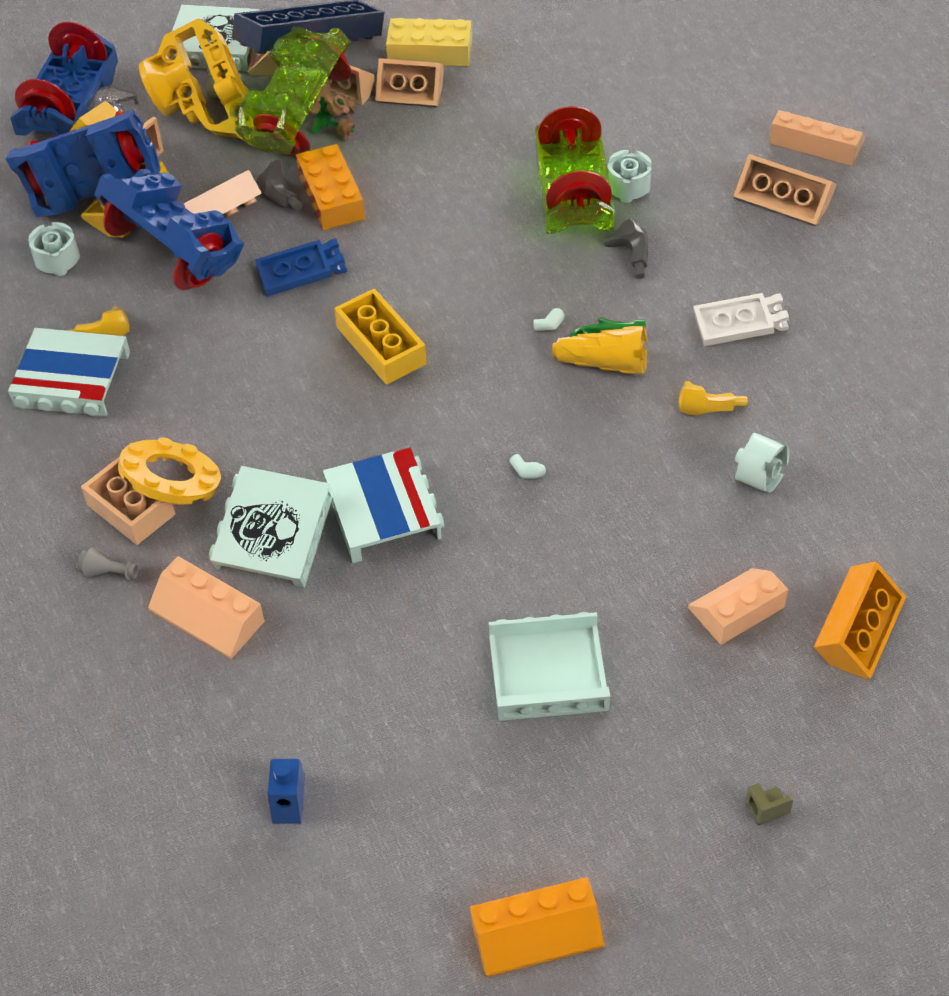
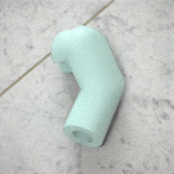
(551, 322)
(527, 470)

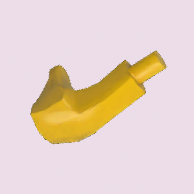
(112, 323)
(695, 401)

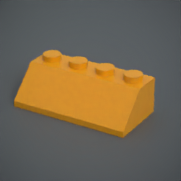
(860, 620)
(537, 927)

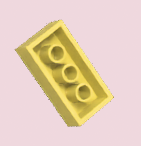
(430, 41)

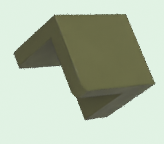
(767, 804)

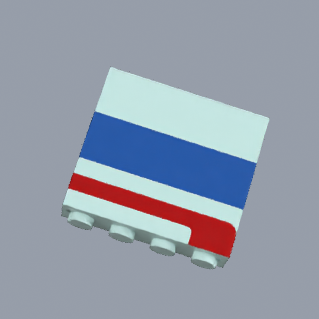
(67, 371)
(382, 500)

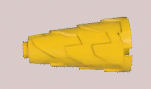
(610, 350)

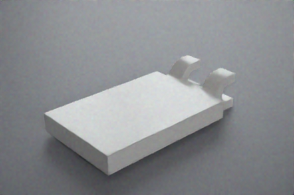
(740, 318)

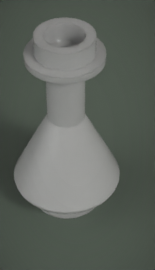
(95, 563)

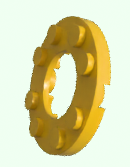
(133, 467)

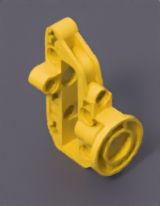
(170, 80)

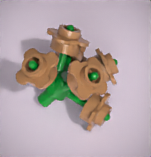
(328, 106)

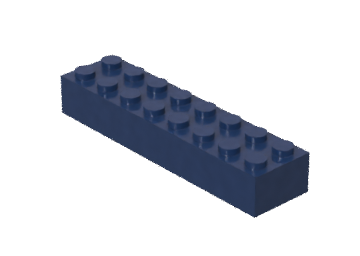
(263, 27)

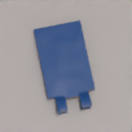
(300, 266)

